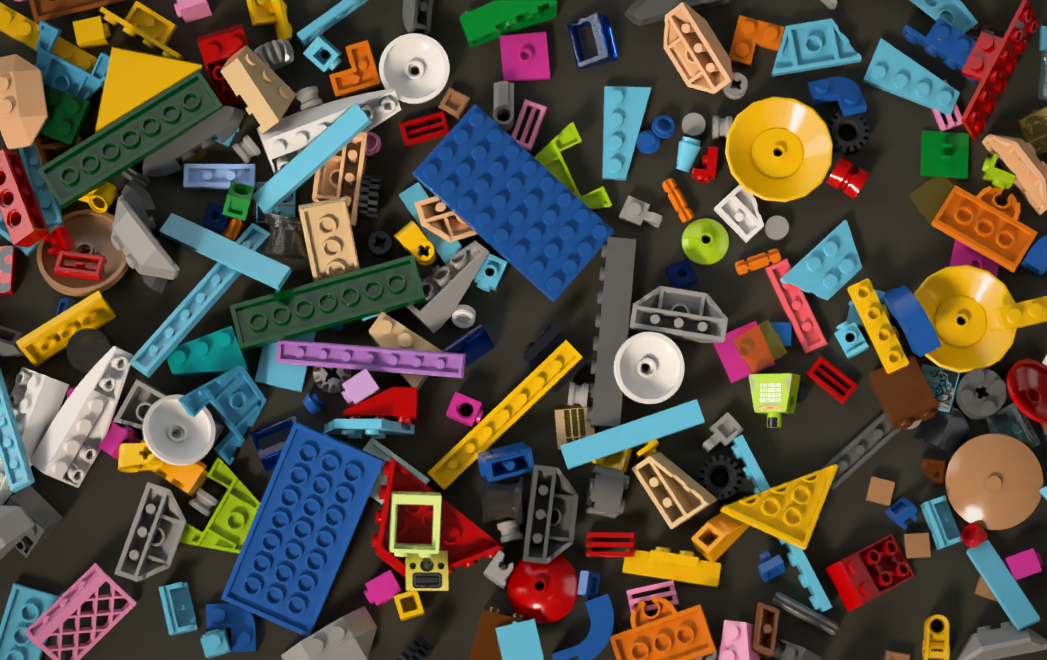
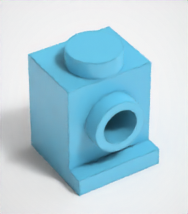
(315, 50)
(491, 282)
(851, 348)
(215, 643)

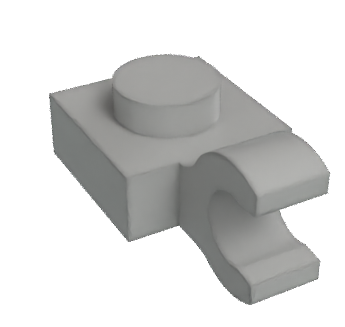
(637, 211)
(723, 431)

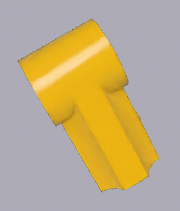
(101, 197)

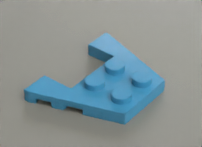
(63, 74)
(236, 402)

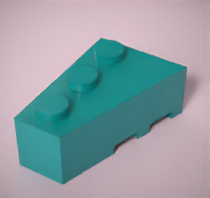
(207, 355)

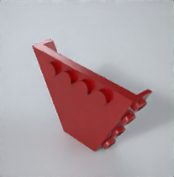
(458, 534)

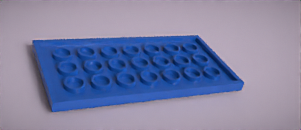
(513, 202)
(302, 529)

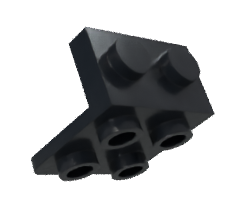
(550, 340)

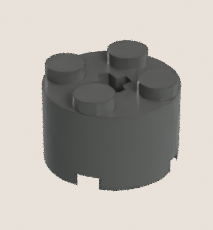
(992, 389)
(606, 492)

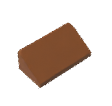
(765, 630)

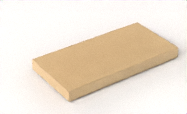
(329, 238)

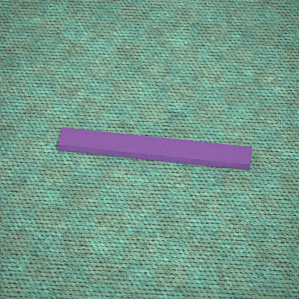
(371, 358)

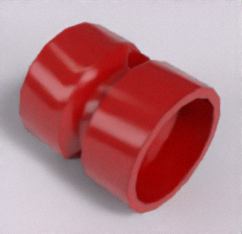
(848, 177)

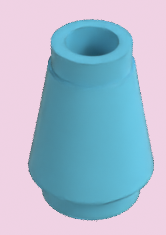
(687, 153)

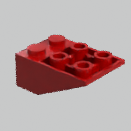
(215, 51)
(394, 404)
(870, 572)

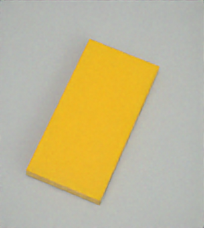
(55, 334)

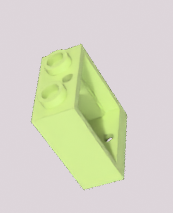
(415, 498)

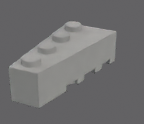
(139, 401)

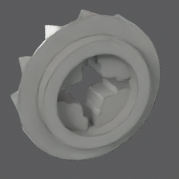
(334, 384)

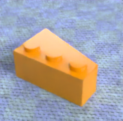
(186, 477)

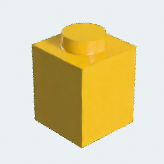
(91, 32)
(409, 605)

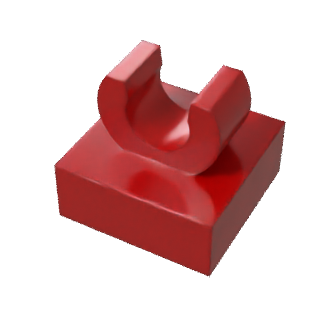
(60, 240)

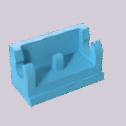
(941, 522)
(178, 608)

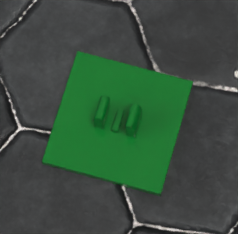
(944, 154)

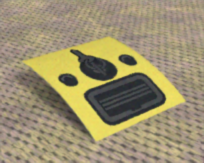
(427, 573)

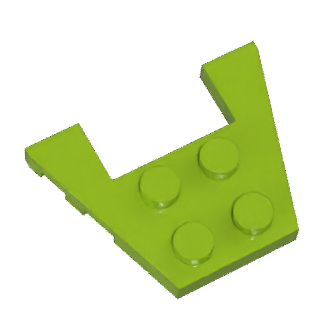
(553, 161)
(232, 517)

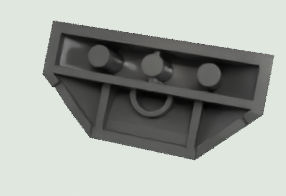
(549, 515)

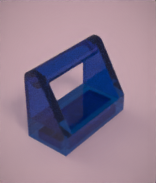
(603, 39)
(473, 344)
(270, 455)

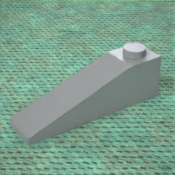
(447, 286)

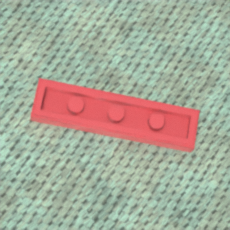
(796, 308)

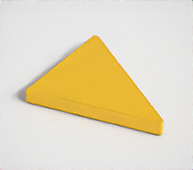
(135, 79)
(787, 509)

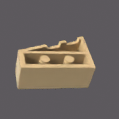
(258, 86)
(392, 334)
(671, 489)

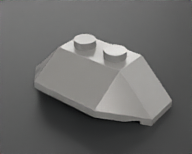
(139, 244)
(680, 315)
(13, 527)
(152, 535)
(342, 640)
(1001, 643)

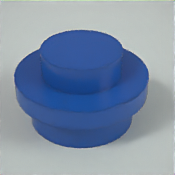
(663, 126)
(648, 142)
(313, 402)

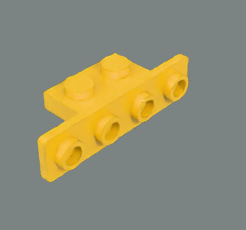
(271, 12)
(147, 24)
(878, 326)
(671, 566)

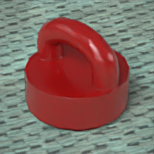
(973, 535)

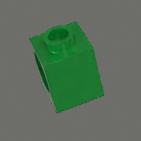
(238, 200)

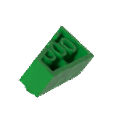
(504, 18)

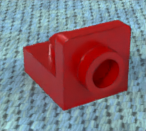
(709, 162)

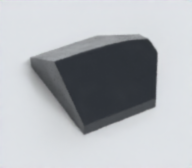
(944, 431)

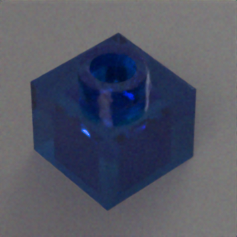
(215, 225)
(681, 282)

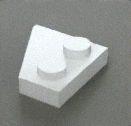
(741, 213)

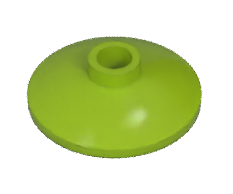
(705, 253)

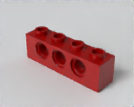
(19, 203)

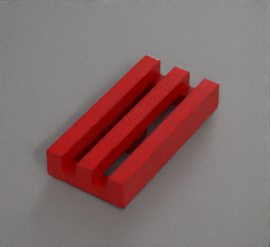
(409, 142)
(79, 269)
(821, 360)
(590, 544)

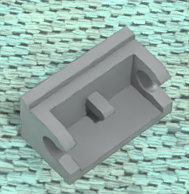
(496, 574)

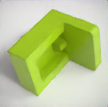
(995, 175)

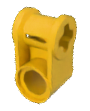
(414, 241)
(137, 458)
(936, 640)

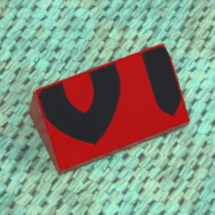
(8, 258)

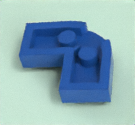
(840, 89)
(239, 620)

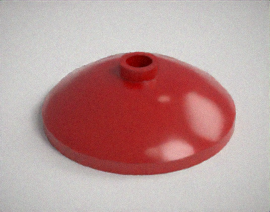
(1029, 388)
(557, 595)

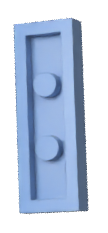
(217, 175)

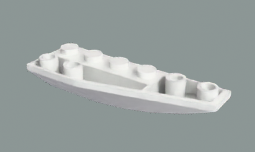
(298, 130)
(35, 405)
(83, 421)

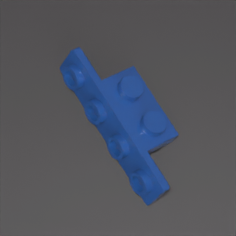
(945, 42)

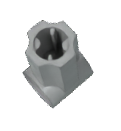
(504, 103)

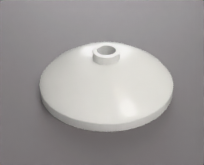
(411, 52)
(663, 362)
(194, 433)

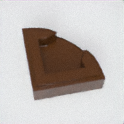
(934, 469)

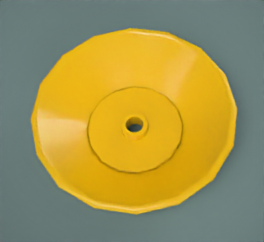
(781, 126)
(969, 295)

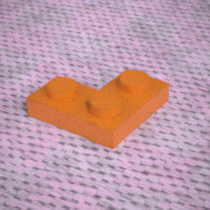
(753, 33)
(362, 74)

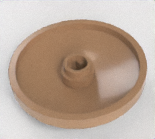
(90, 235)
(994, 481)

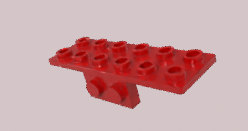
(992, 64)

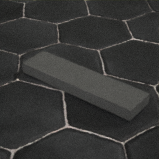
(861, 449)

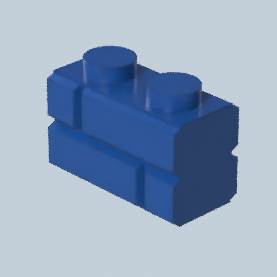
(505, 462)

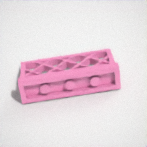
(71, 602)

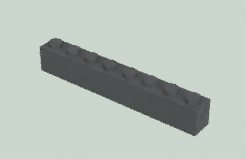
(613, 330)

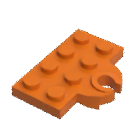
(986, 225)
(664, 635)

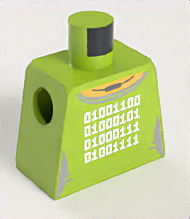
(774, 395)

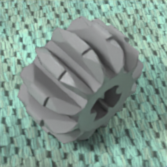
(276, 53)

